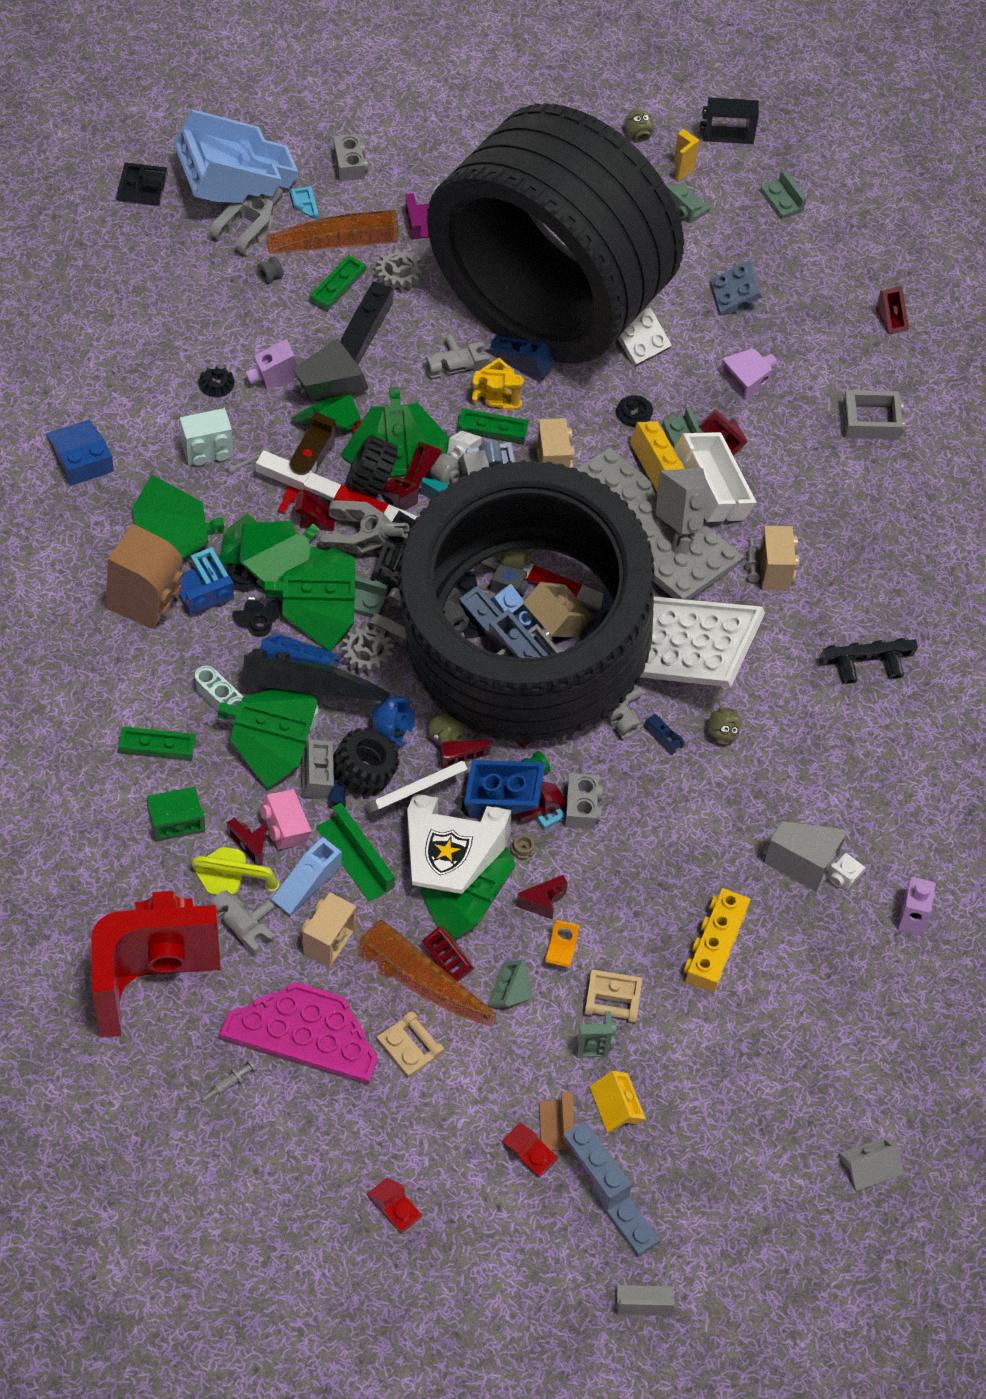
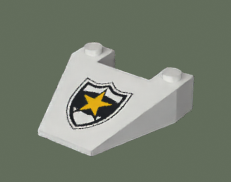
(451, 850)

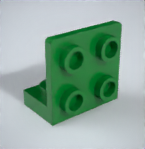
(176, 813)

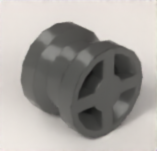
(270, 269)

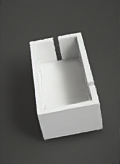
(727, 490)

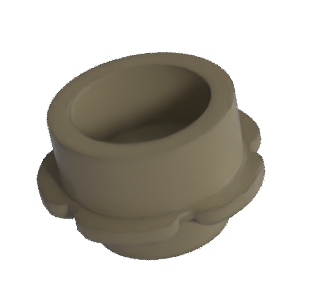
(526, 841)

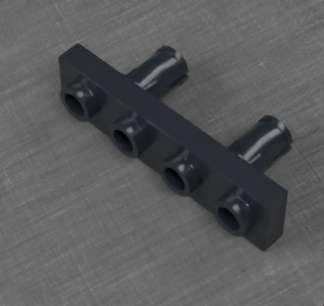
(877, 650)

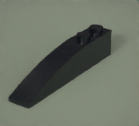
(367, 320)
(305, 675)

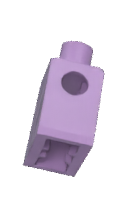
(274, 366)
(748, 371)
(917, 899)

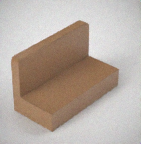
(556, 1120)

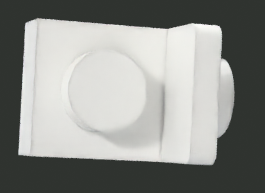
(462, 441)
(845, 871)

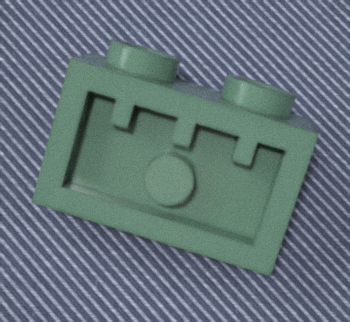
(784, 196)
(688, 203)
(683, 424)
(369, 596)
(596, 1038)

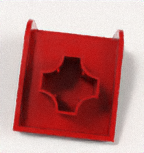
(154, 939)

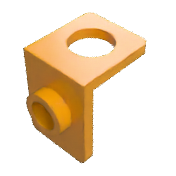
(562, 950)

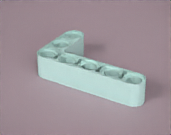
(219, 686)

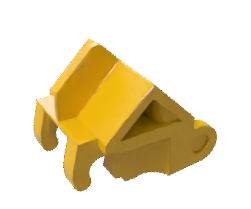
(492, 384)

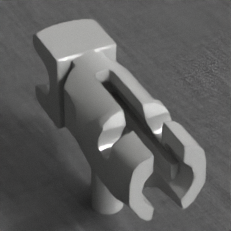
(456, 359)
(626, 718)
(243, 922)

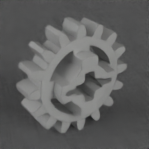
(399, 269)
(367, 649)

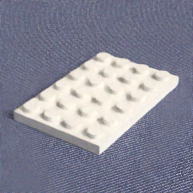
(700, 640)

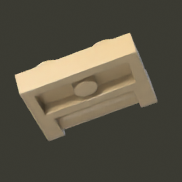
(614, 988)
(404, 1050)

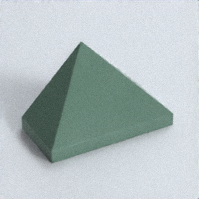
(511, 985)

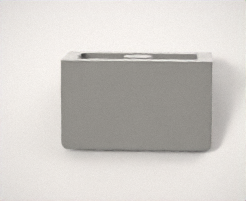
(873, 1162)
(645, 1300)

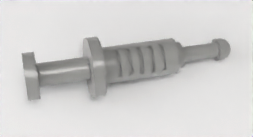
(752, 564)
(230, 1080)

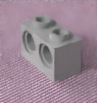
(349, 157)
(317, 769)
(581, 801)

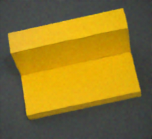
(685, 154)
(617, 1100)

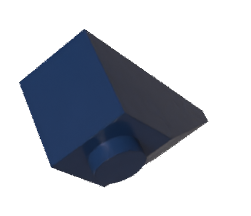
(526, 356)

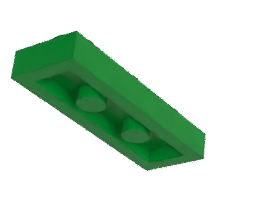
(337, 283)
(493, 425)
(157, 743)

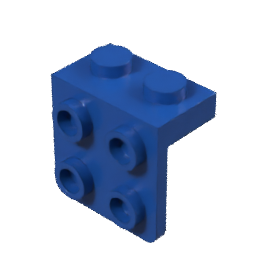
(200, 597)

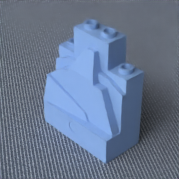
(231, 159)

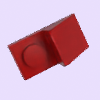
(530, 1149)
(392, 1202)

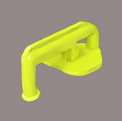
(225, 870)

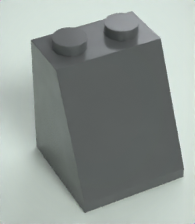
(329, 374)

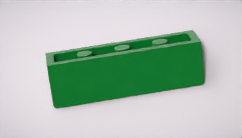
(358, 854)

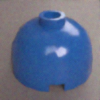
(393, 716)

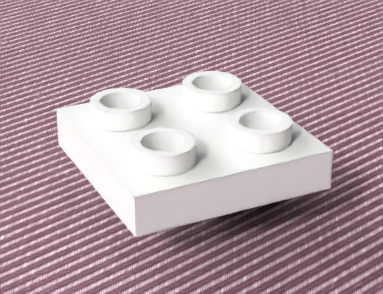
(644, 338)

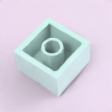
(206, 437)

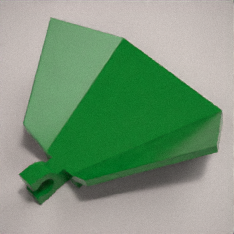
(400, 426)
(174, 516)
(274, 548)
(319, 596)
(271, 731)
(465, 911)

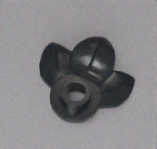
(256, 613)

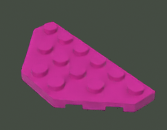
(305, 1028)

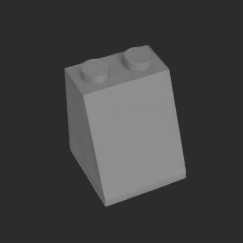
(682, 499)
(804, 851)

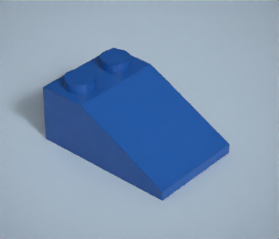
(81, 452)
(503, 785)

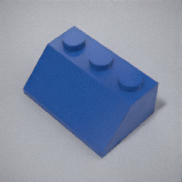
(281, 643)

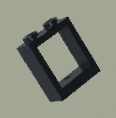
(730, 109)

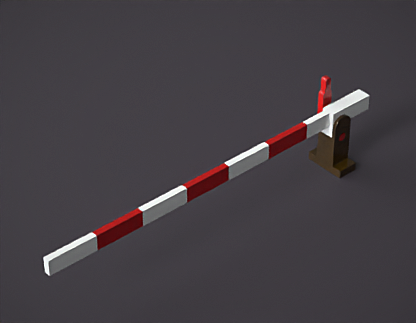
(300, 475)

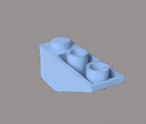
(510, 599)
(308, 876)

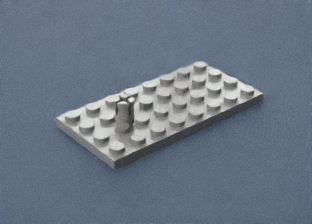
(681, 561)

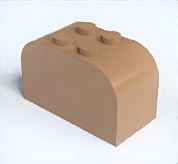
(143, 577)

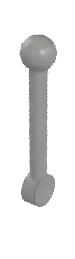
(232, 468)

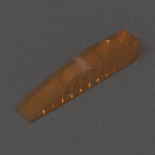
(337, 232)
(420, 974)

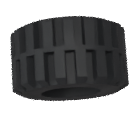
(372, 466)
(373, 749)

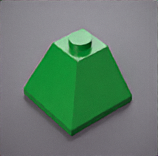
(339, 408)

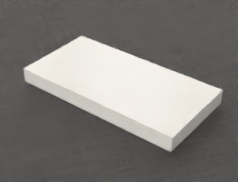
(416, 786)

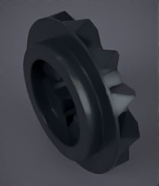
(213, 388)
(631, 403)
(235, 572)

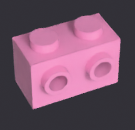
(285, 819)

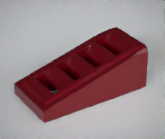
(422, 461)
(464, 751)
(443, 934)

